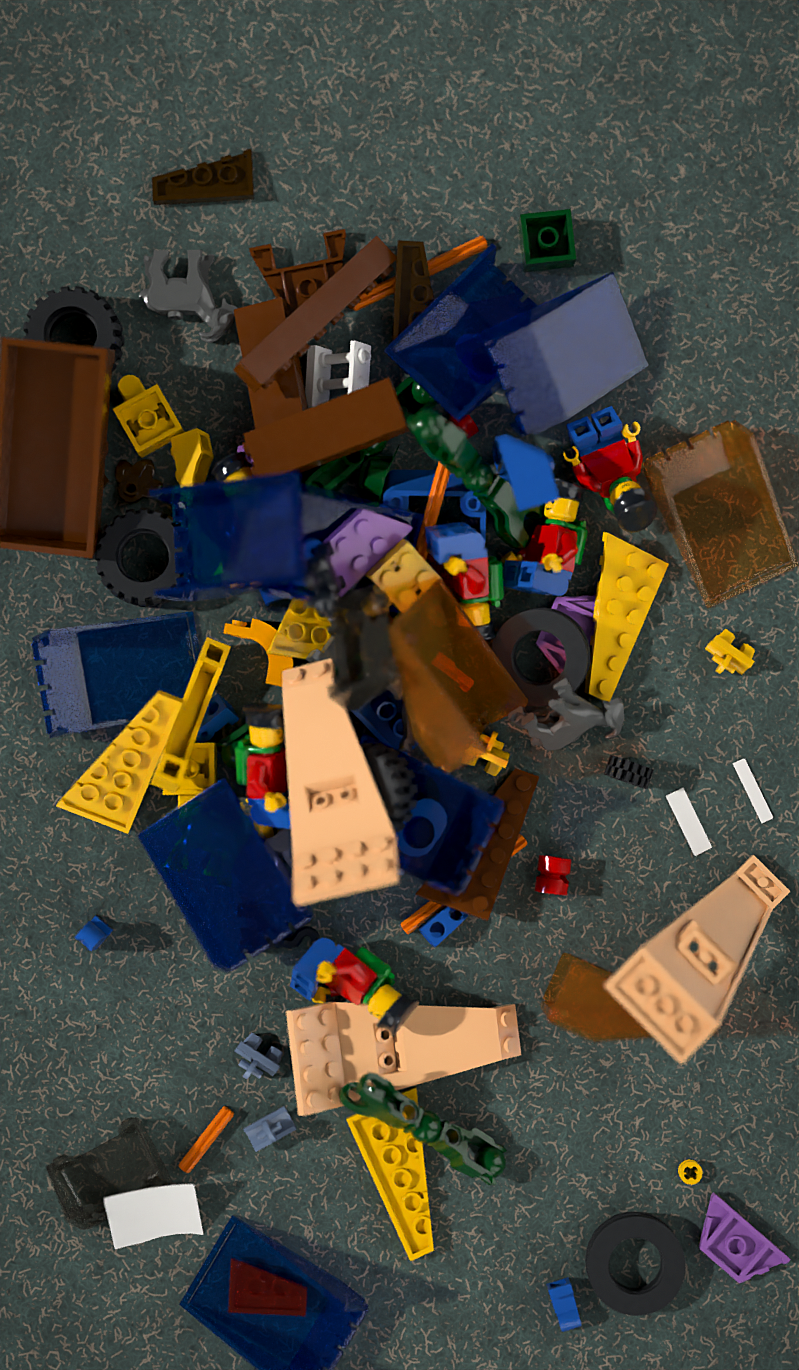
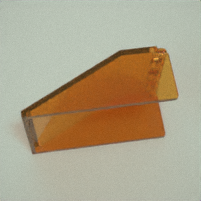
(721, 511)
(449, 678)
(586, 1007)

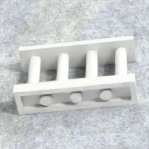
(319, 370)

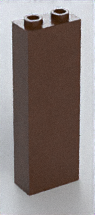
(287, 393)
(327, 431)

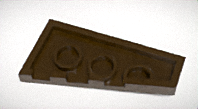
(212, 182)
(412, 285)

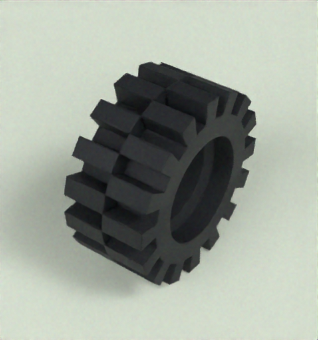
(628, 772)

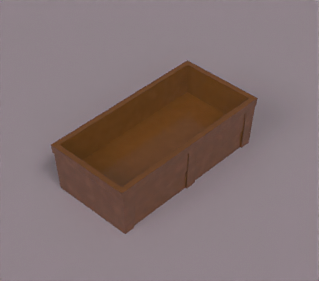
(53, 445)

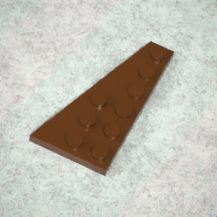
(491, 869)

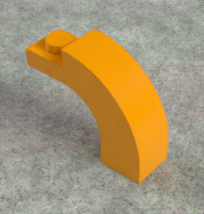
(263, 634)

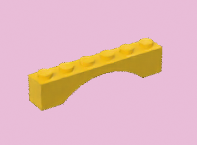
(192, 456)
(190, 716)

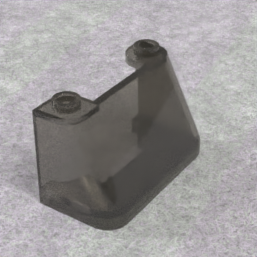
(362, 648)
(111, 1169)

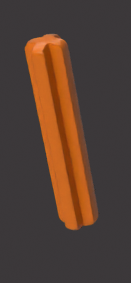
(206, 1139)

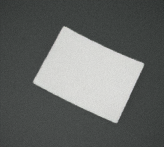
(689, 821)
(152, 1214)

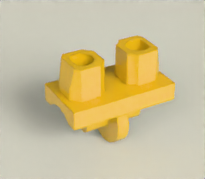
(728, 656)
(495, 755)

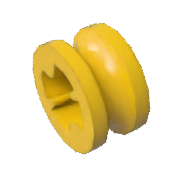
(690, 1180)

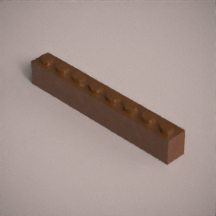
(312, 317)

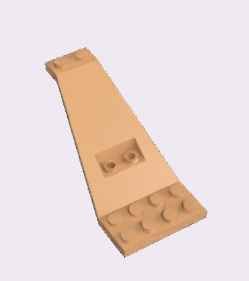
(335, 809)
(672, 986)
(342, 1043)

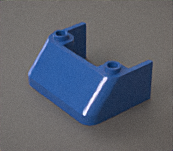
(526, 471)
(406, 483)

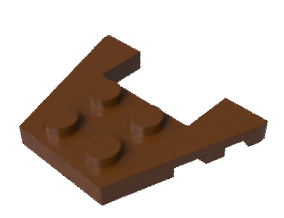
(300, 281)

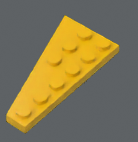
(621, 606)
(300, 632)
(120, 776)
(399, 1175)

